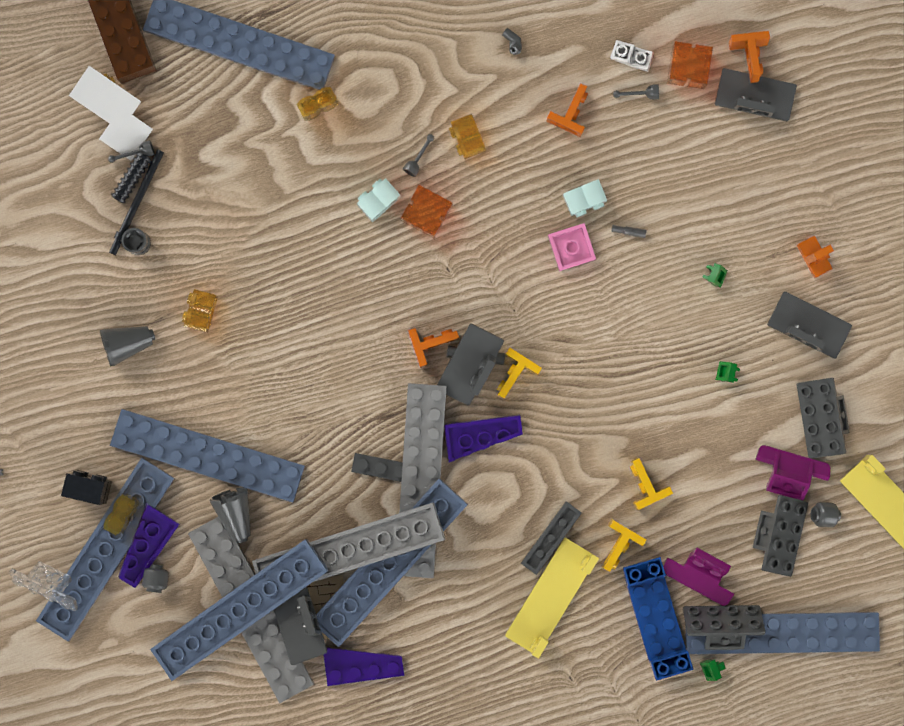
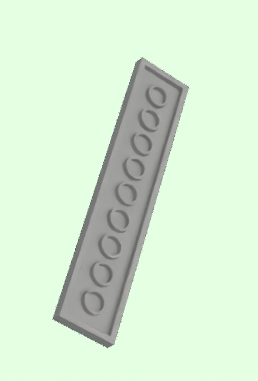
(422, 456)
(373, 541)
(229, 570)

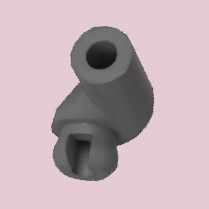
(515, 41)

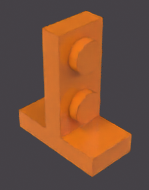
(751, 44)
(566, 122)
(815, 256)
(430, 342)

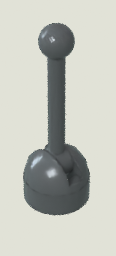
(651, 92)
(145, 148)
(412, 167)

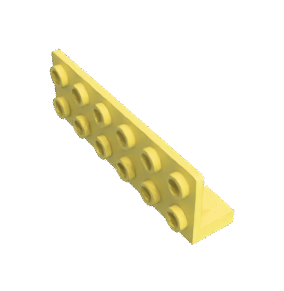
(877, 495)
(551, 596)

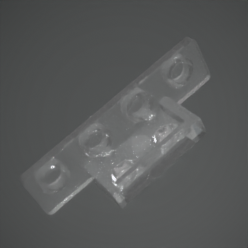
(46, 582)

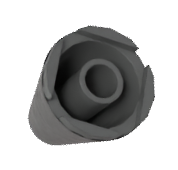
(125, 342)
(234, 513)

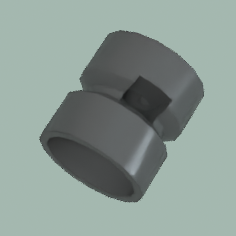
(136, 241)

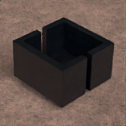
(86, 488)

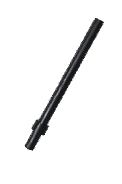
(136, 202)

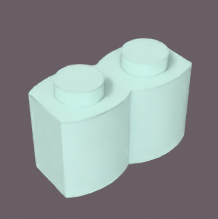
(585, 197)
(378, 199)

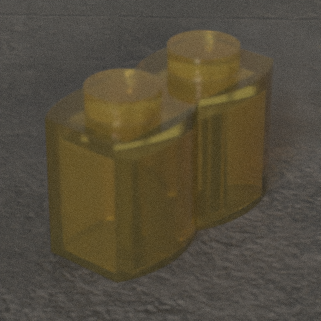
(322, 101)
(467, 136)
(199, 311)
(123, 508)

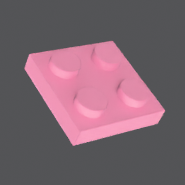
(571, 247)

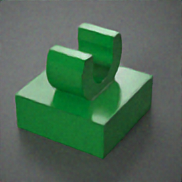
(717, 275)
(727, 371)
(712, 669)

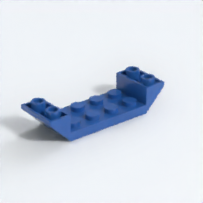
(657, 619)

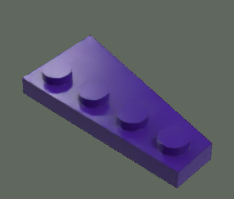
(475, 435)
(148, 541)
(352, 666)

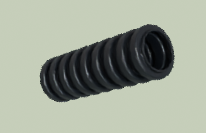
(131, 177)

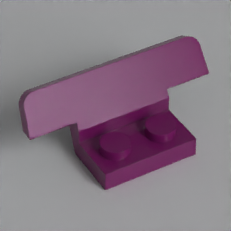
(791, 471)
(701, 573)

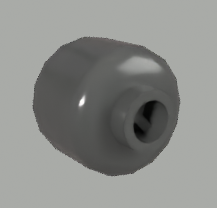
(825, 514)
(155, 579)

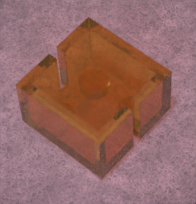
(690, 64)
(426, 211)

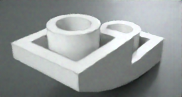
(631, 55)

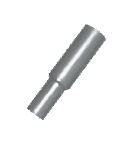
(629, 231)

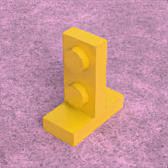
(515, 371)
(646, 486)
(621, 544)

